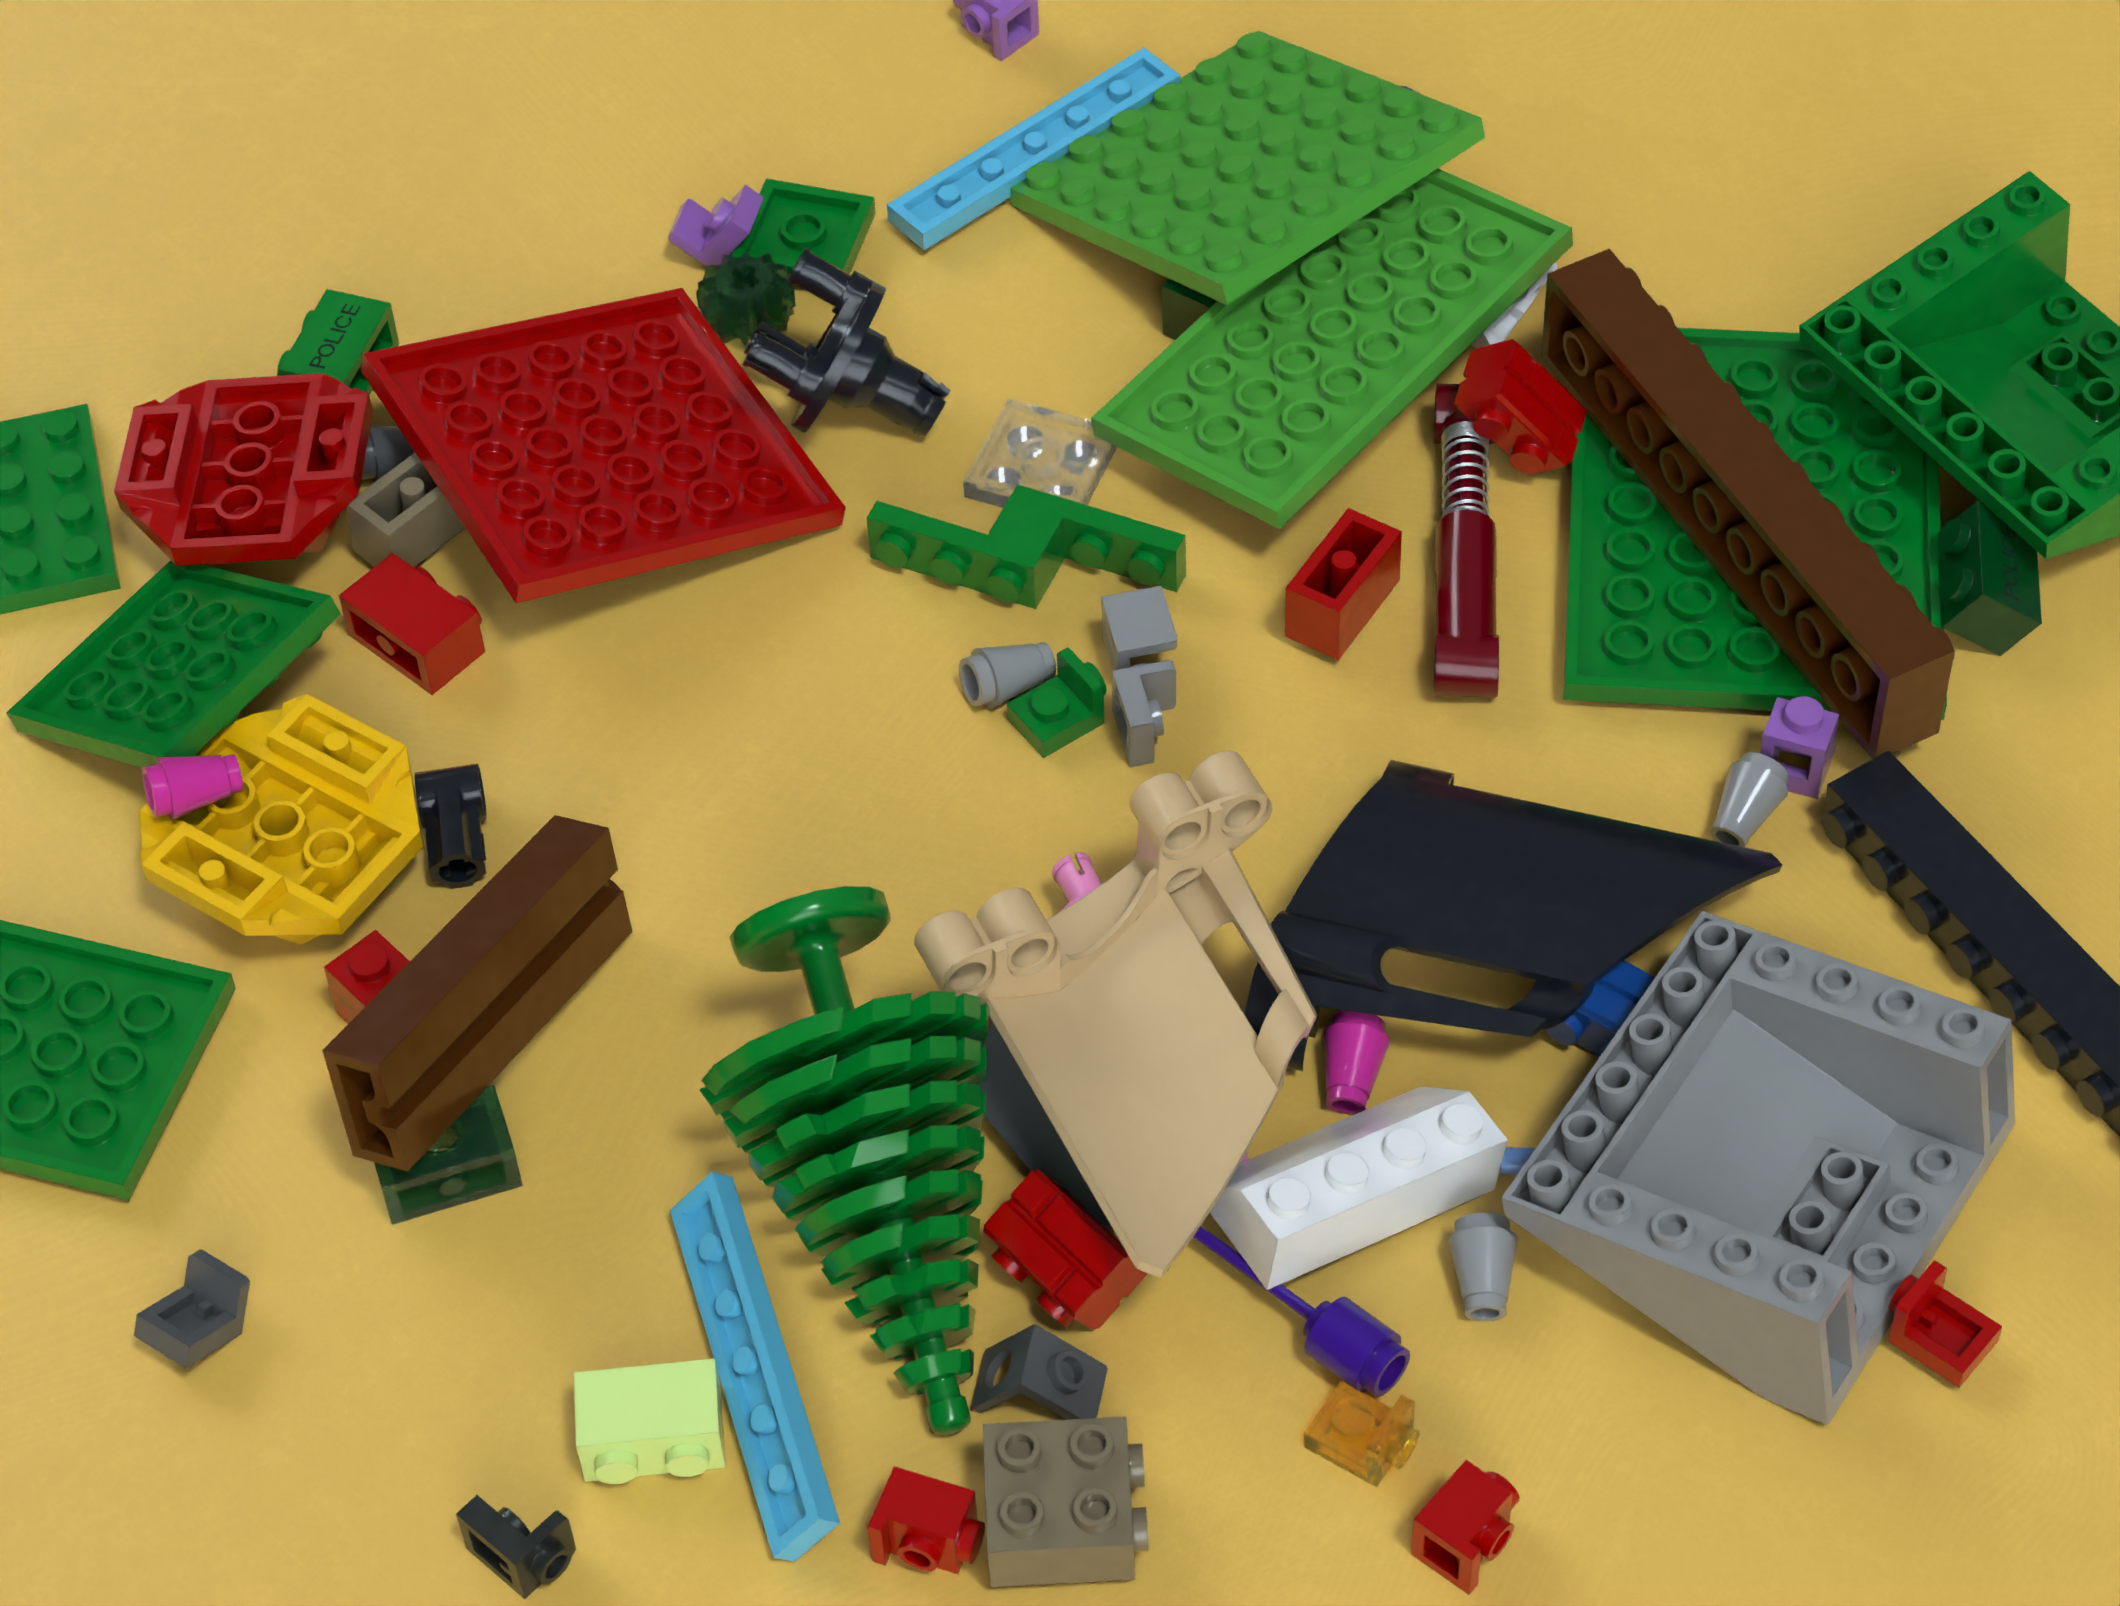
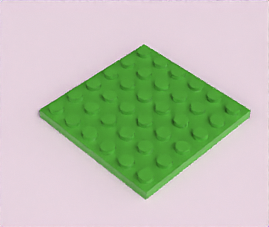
(1245, 165)

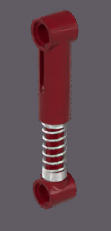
(1464, 559)

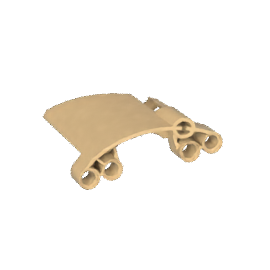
(1127, 1016)

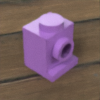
(1001, 23)
(1804, 730)

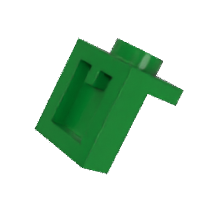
(1060, 707)

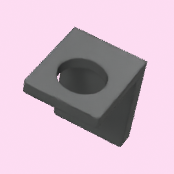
(1043, 1371)

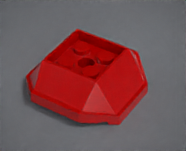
(245, 467)

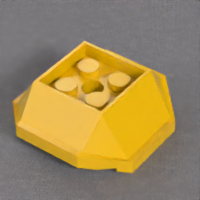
(308, 838)

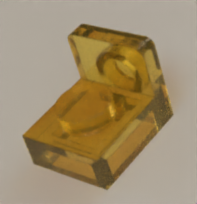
(1363, 1433)

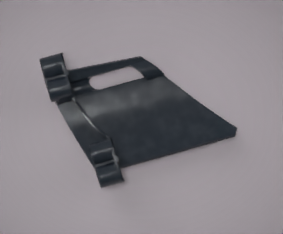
(1487, 889)

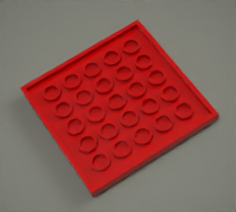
(600, 443)

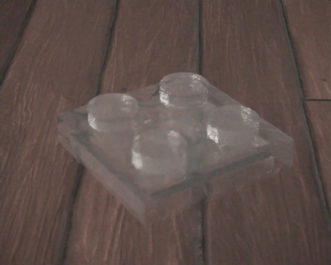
(1039, 452)

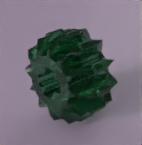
(743, 293)

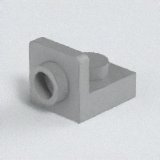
(1137, 704)

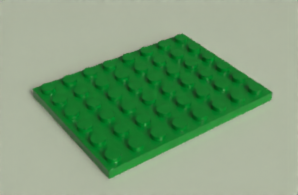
(1650, 608)

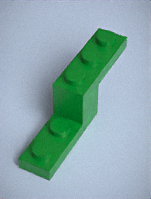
(1027, 546)

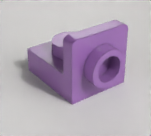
(716, 232)

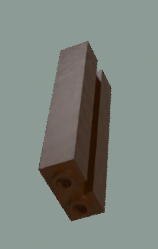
(477, 993)

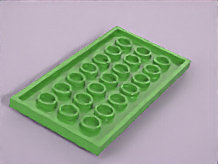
(1329, 350)

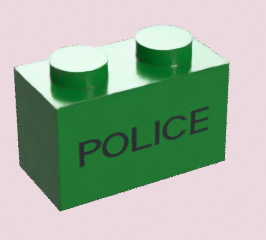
(338, 336)

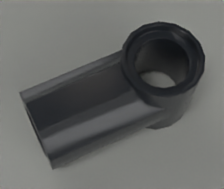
(451, 812)

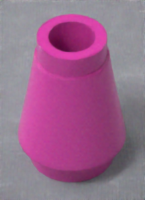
(189, 783)
(1353, 1059)

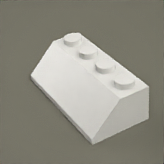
(1359, 1181)

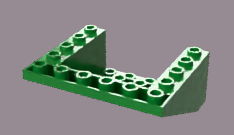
(1994, 366)

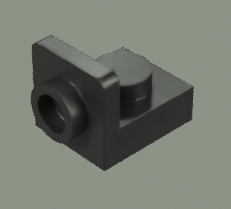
(509, 1548)

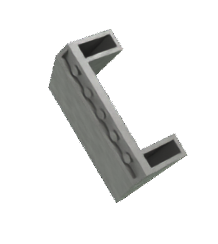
(1772, 1155)

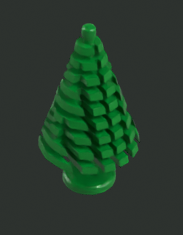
(869, 1135)

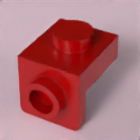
(1939, 1326)

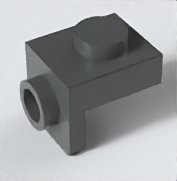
(199, 1314)

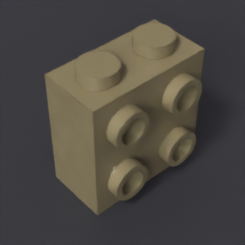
(1062, 1501)

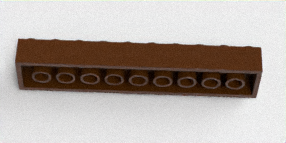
(1747, 505)

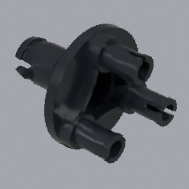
(849, 360)

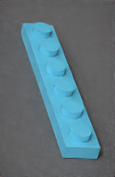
(988, 173)
(754, 1368)

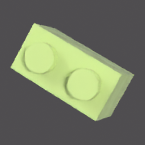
(649, 1421)

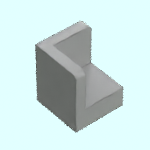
(1136, 625)

